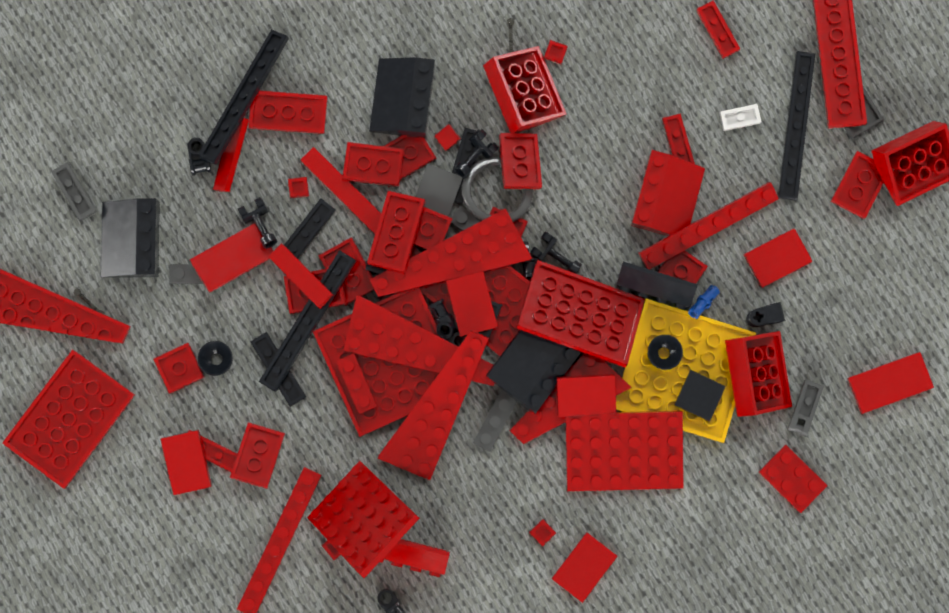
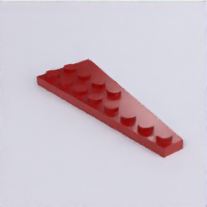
(476, 249)
(40, 309)
(391, 338)
(426, 429)

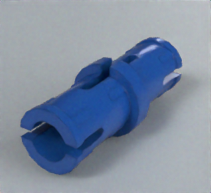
(703, 301)

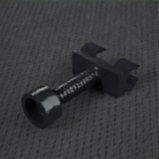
(462, 169)
(267, 240)
(572, 266)

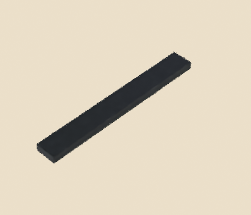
(243, 97)
(796, 126)
(305, 324)

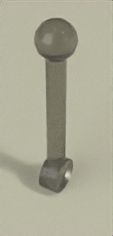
(510, 22)
(77, 292)

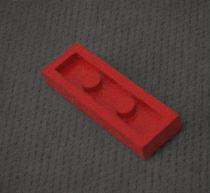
(718, 29)
(356, 383)

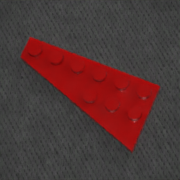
(536, 424)

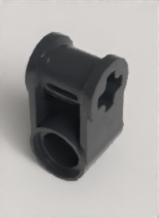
(196, 164)
(768, 314)

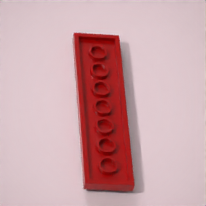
(840, 63)

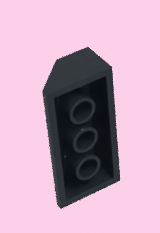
(656, 284)

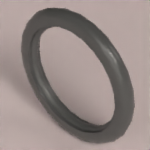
(467, 197)

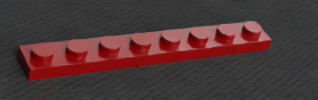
(708, 225)
(279, 541)

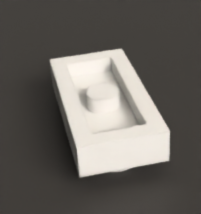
(740, 117)

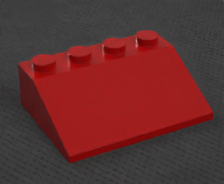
(524, 89)
(914, 162)
(667, 194)
(758, 374)
(418, 557)

